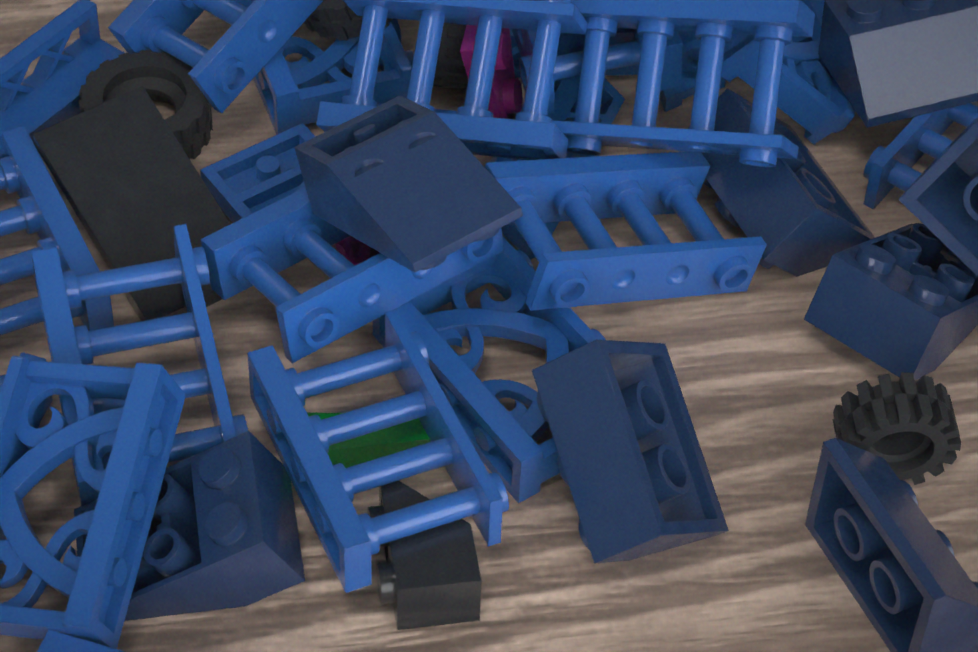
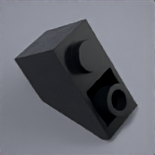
(429, 574)

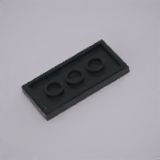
(131, 189)

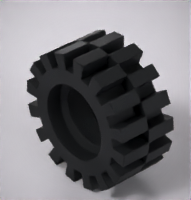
(902, 423)

